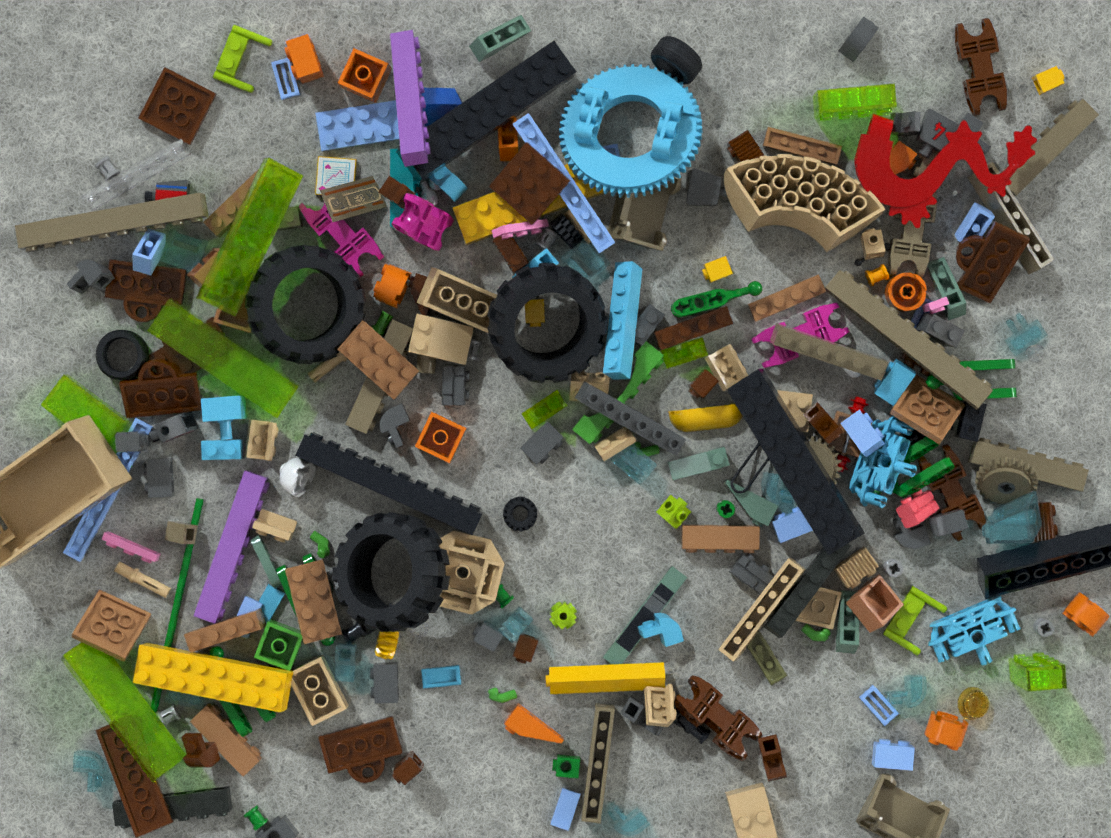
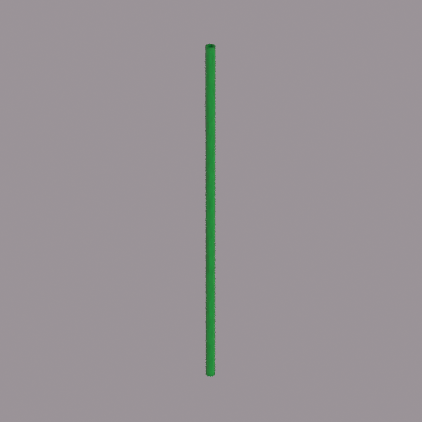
(178, 596)

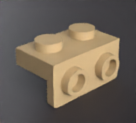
(726, 367)
(597, 380)
(261, 440)
(615, 443)
(275, 524)
(660, 706)

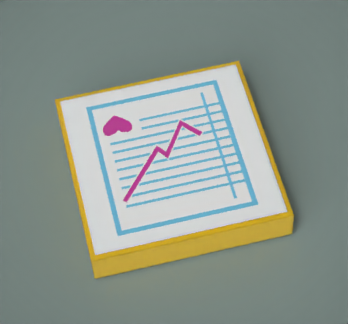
(334, 172)

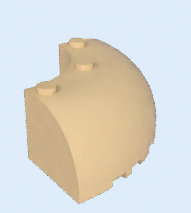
(800, 196)

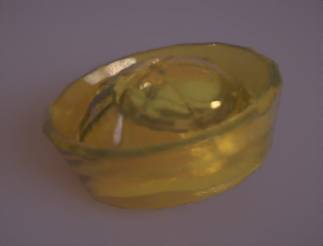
(973, 703)

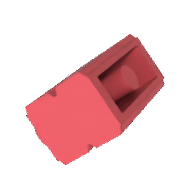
(917, 508)

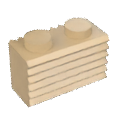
(856, 567)

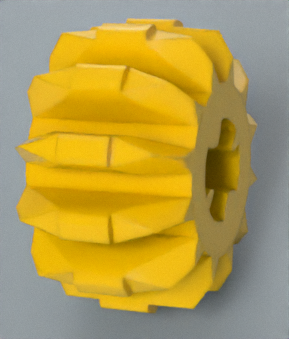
(386, 644)

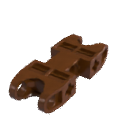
(977, 52)
(953, 492)
(728, 726)

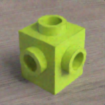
(674, 511)
(563, 607)

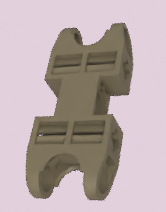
(911, 240)

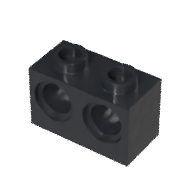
(970, 422)

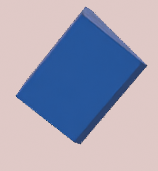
(439, 102)

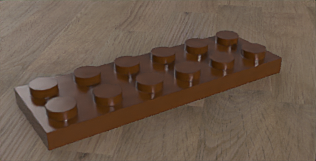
(140, 796)

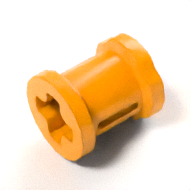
(877, 275)

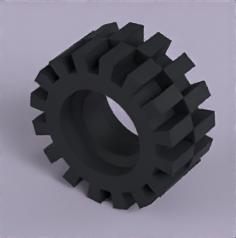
(566, 231)
(520, 525)

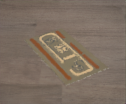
(353, 198)

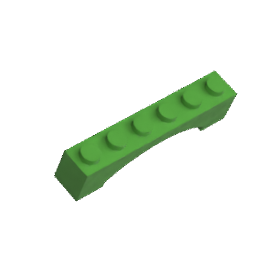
(646, 359)

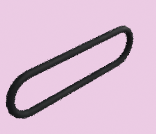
(745, 462)

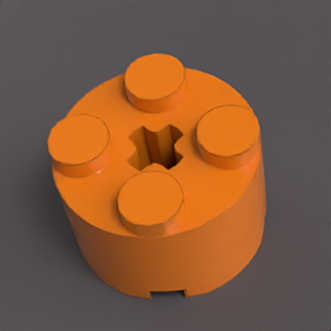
(392, 285)
(916, 293)
(1086, 614)
(946, 730)

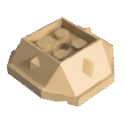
(484, 572)

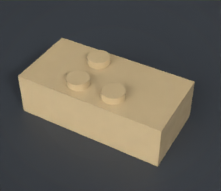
(457, 299)
(751, 812)

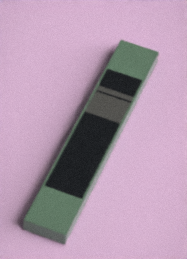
(653, 604)

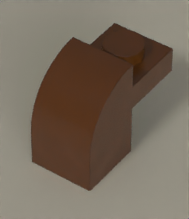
(395, 191)
(823, 423)
(199, 753)
(772, 757)

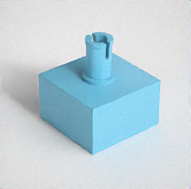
(224, 411)

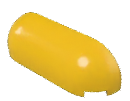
(705, 418)

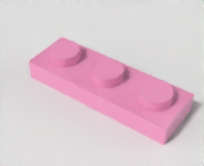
(520, 229)
(130, 547)

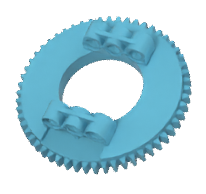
(672, 145)

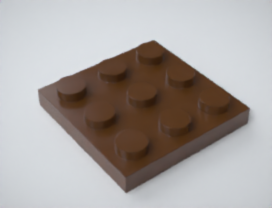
(177, 106)
(529, 183)

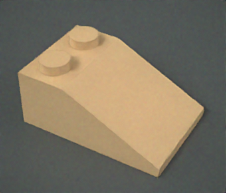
(440, 339)

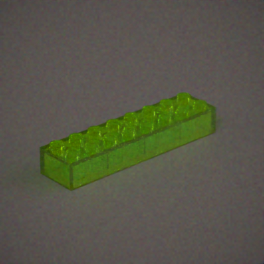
(249, 236)
(223, 357)
(124, 710)

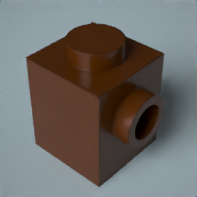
(525, 648)

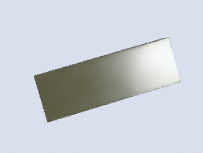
(766, 659)

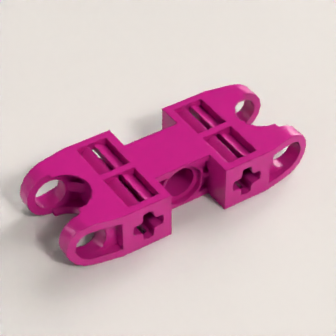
(422, 221)
(343, 235)
(816, 324)

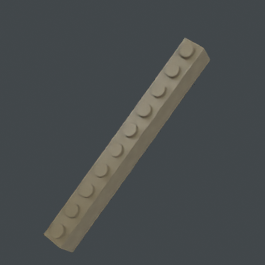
(112, 221)
(908, 339)

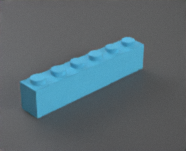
(622, 320)

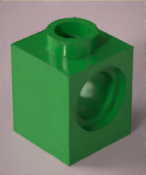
(573, 772)

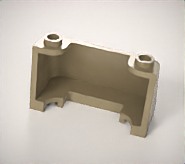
(641, 218)
(899, 814)

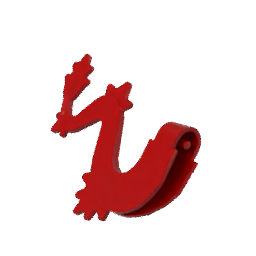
(914, 194)

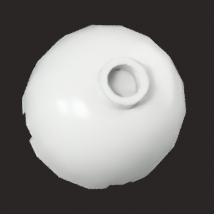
(295, 475)

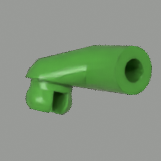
(648, 451)
(323, 544)
(822, 635)
(504, 697)

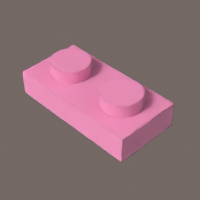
(936, 306)

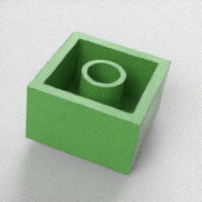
(279, 645)

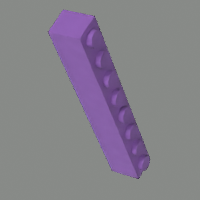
(409, 98)
(231, 546)

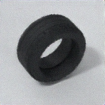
(676, 58)
(102, 349)

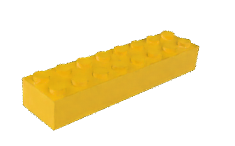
(490, 211)
(213, 677)

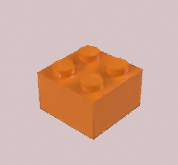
(304, 58)
(364, 75)
(440, 437)

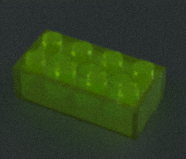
(854, 101)
(72, 401)
(1037, 672)

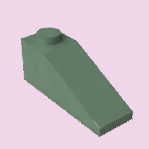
(499, 38)
(946, 286)
(698, 463)
(754, 505)
(847, 626)

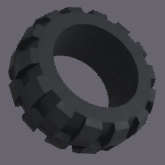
(260, 298)
(561, 362)
(355, 566)

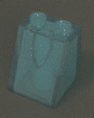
(1014, 521)

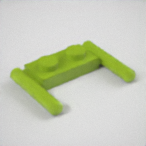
(233, 54)
(906, 616)

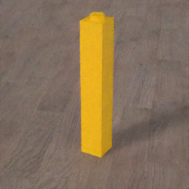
(605, 678)

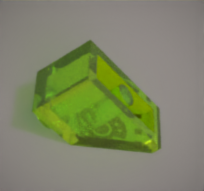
(684, 353)
(544, 409)

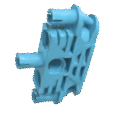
(873, 471)
(969, 618)

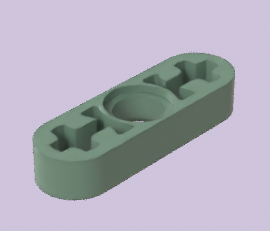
(263, 555)

